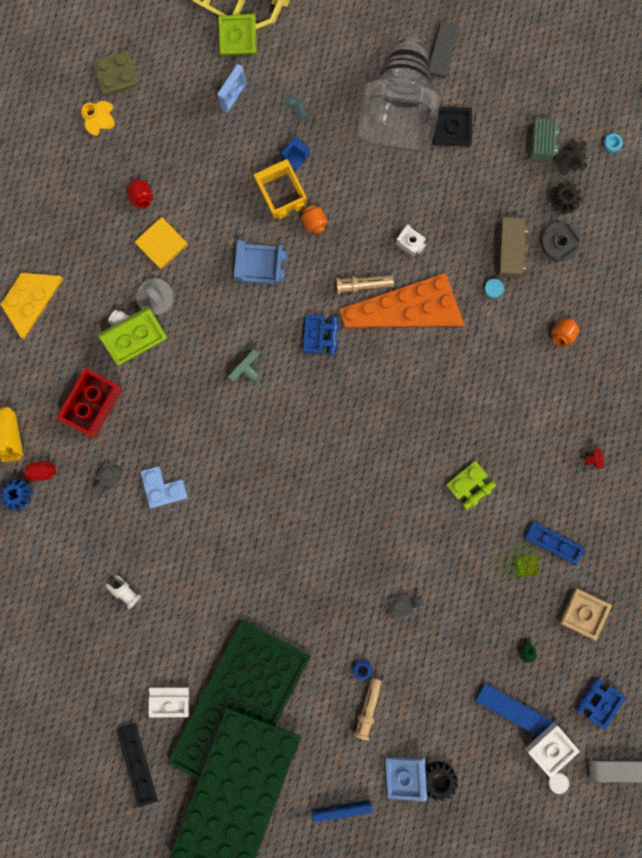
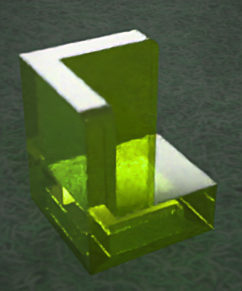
(527, 566)

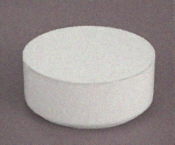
(558, 783)

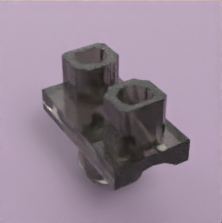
(576, 158)

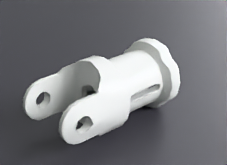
(124, 593)

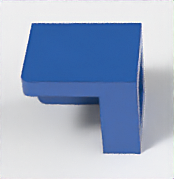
(296, 153)

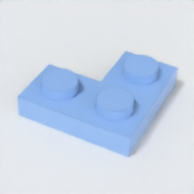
(160, 493)

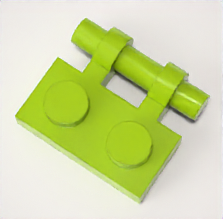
(466, 481)

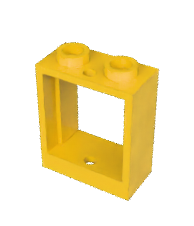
(272, 173)

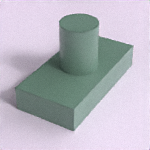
(245, 367)

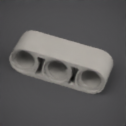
(615, 770)

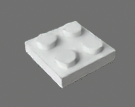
(552, 750)

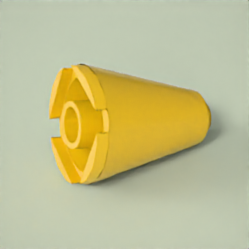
(10, 439)

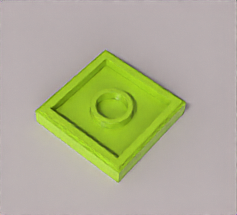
(237, 34)

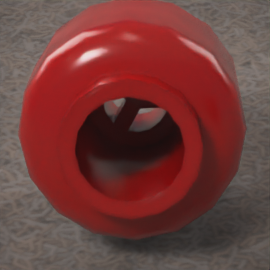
(139, 193)

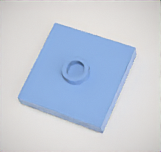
(231, 88)
(406, 778)

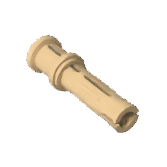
(354, 284)
(366, 718)

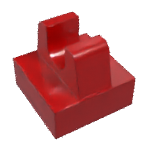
(596, 459)

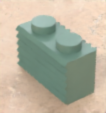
(543, 139)

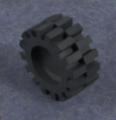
(448, 789)

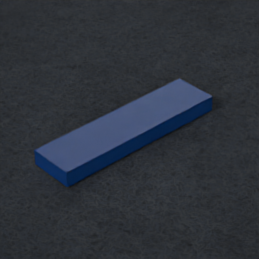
(512, 710)

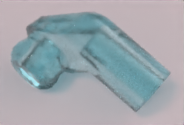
(297, 105)

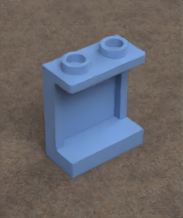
(259, 263)

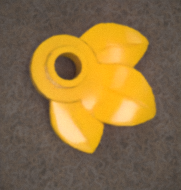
(99, 119)

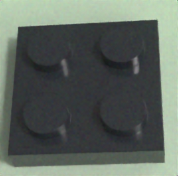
(453, 127)

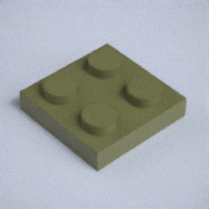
(115, 73)

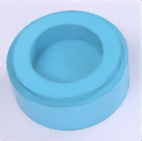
(612, 143)
(494, 288)

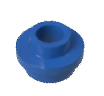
(362, 676)

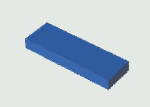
(554, 543)
(342, 811)

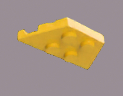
(28, 299)

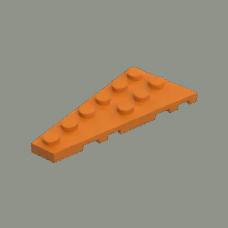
(416, 305)

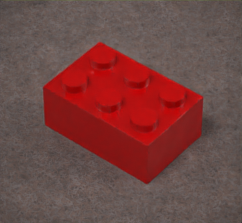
(89, 403)

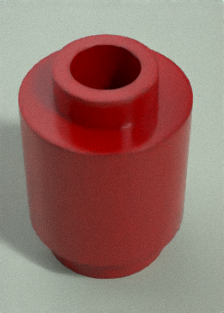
(40, 471)

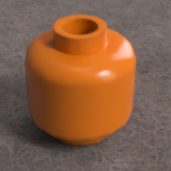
(314, 219)
(565, 332)

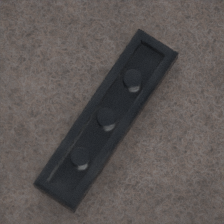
(137, 765)

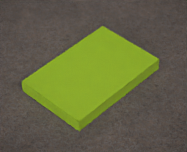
(132, 336)

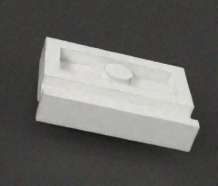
(169, 702)

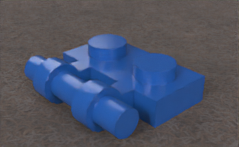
(314, 334)
(605, 707)

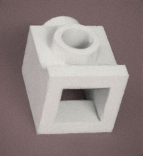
(404, 243)

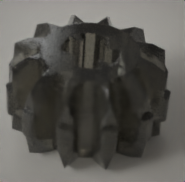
(560, 200)

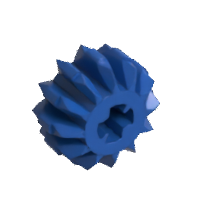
(21, 491)

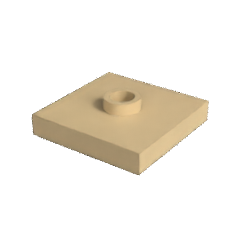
(585, 614)

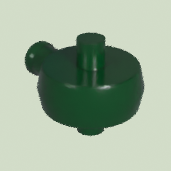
(527, 651)

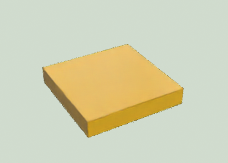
(161, 243)

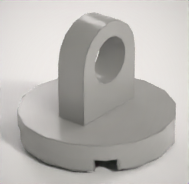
(156, 295)

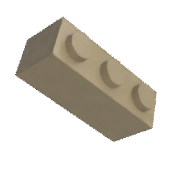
(512, 247)

